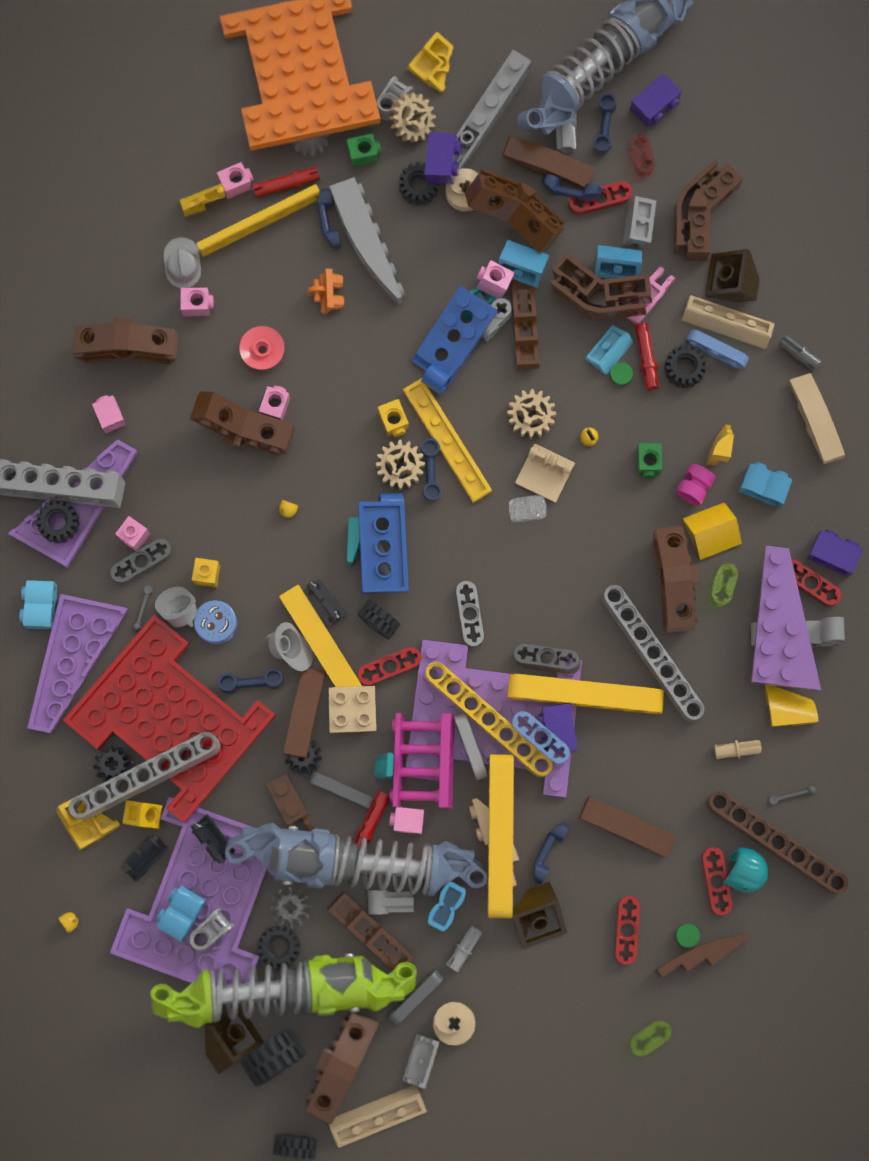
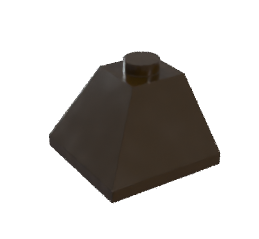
(732, 277)
(538, 916)
(230, 1040)

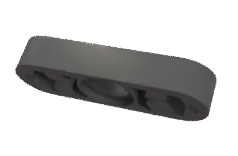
(139, 571)
(564, 655)
(340, 790)
(414, 998)

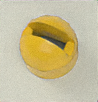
(585, 439)
(287, 509)
(68, 921)

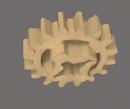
(419, 124)
(539, 417)
(392, 461)

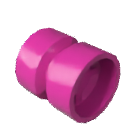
(696, 482)

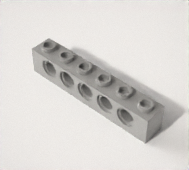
(108, 495)

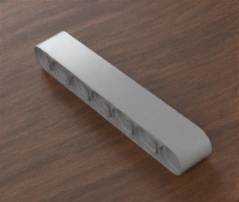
(653, 665)
(133, 776)

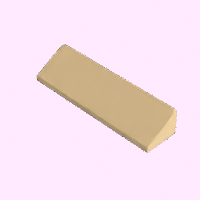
(728, 322)
(377, 1116)

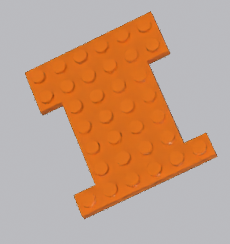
(299, 73)

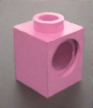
(233, 189)
(501, 274)
(188, 295)
(275, 393)
(108, 413)
(132, 534)
(407, 820)

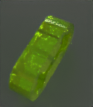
(729, 586)
(654, 1042)

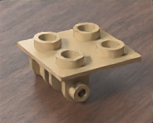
(545, 473)
(352, 709)

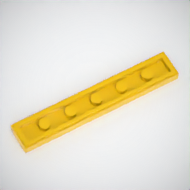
(258, 220)
(449, 442)
(319, 638)

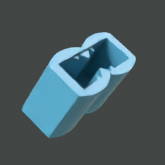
(39, 604)

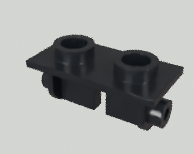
(324, 603)
(208, 832)
(137, 865)

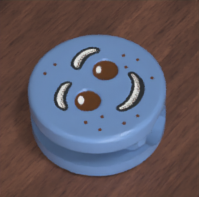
(215, 622)

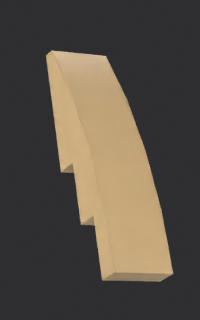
(817, 418)

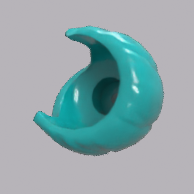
(748, 872)

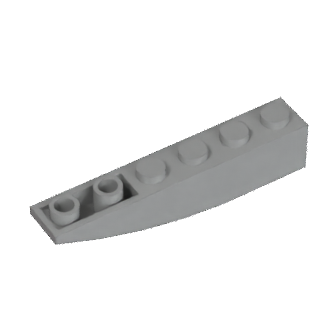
(492, 104)
(364, 235)

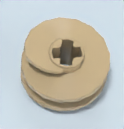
(454, 193)
(466, 1023)

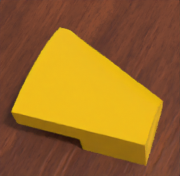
(432, 62)
(196, 202)
(721, 447)
(789, 708)
(85, 831)

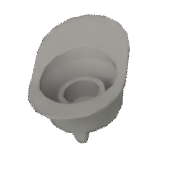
(182, 262)
(177, 606)
(290, 646)

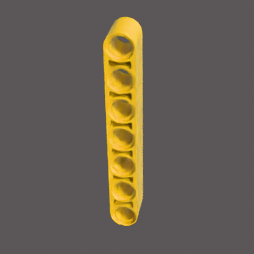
(585, 694)
(482, 709)
(500, 836)

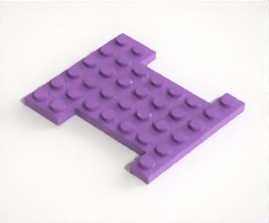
(493, 689)
(222, 885)

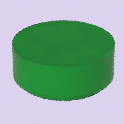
(621, 374)
(687, 935)

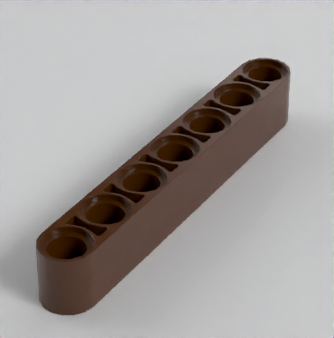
(788, 843)

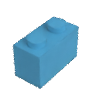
(525, 262)
(617, 262)

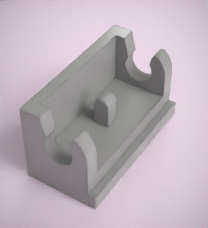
(639, 221)
(420, 1061)

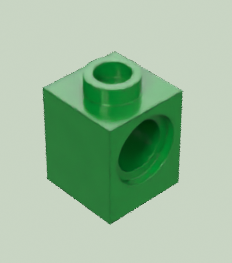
(358, 158)
(651, 450)

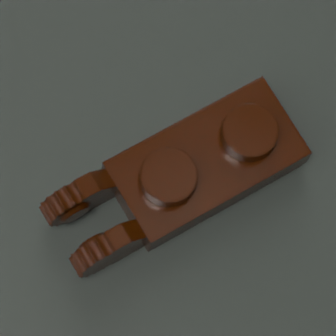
(288, 801)

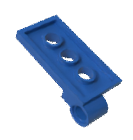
(441, 373)
(392, 509)

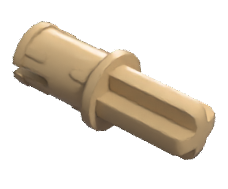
(737, 749)

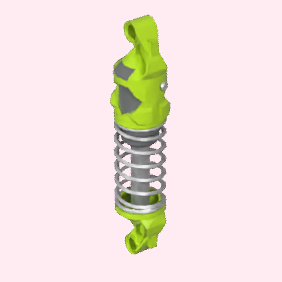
(316, 985)

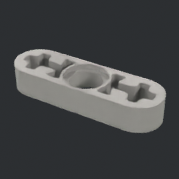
(478, 629)
(470, 746)

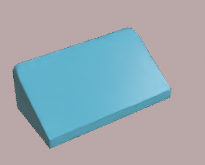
(609, 349)

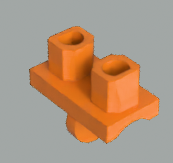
(323, 291)

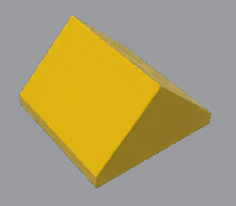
(713, 530)

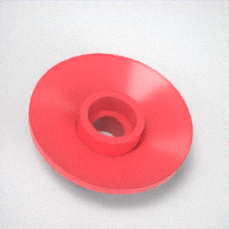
(262, 337)

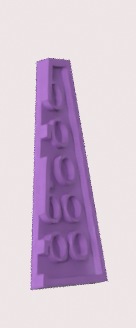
(115, 458)
(782, 639)
(75, 644)

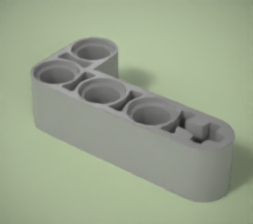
(826, 632)

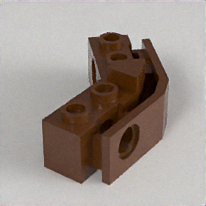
(703, 203)
(517, 206)
(601, 295)
(125, 341)
(241, 425)
(676, 578)
(340, 1067)

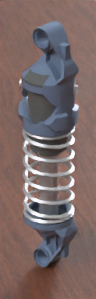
(627, 32)
(327, 860)

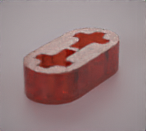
(646, 153)

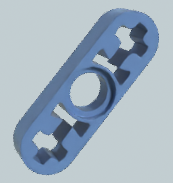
(717, 349)
(531, 721)

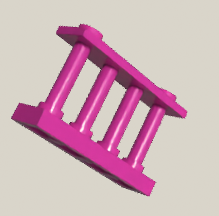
(444, 750)

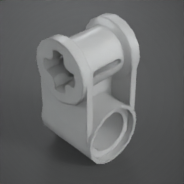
(392, 92)
(500, 319)
(212, 930)

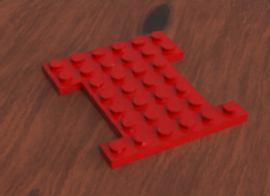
(161, 705)

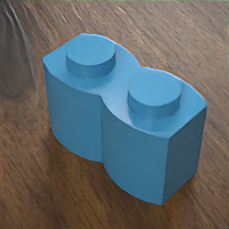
(765, 484)
(181, 913)
(443, 913)

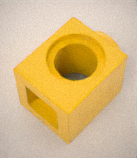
(393, 409)
(206, 572)
(142, 814)

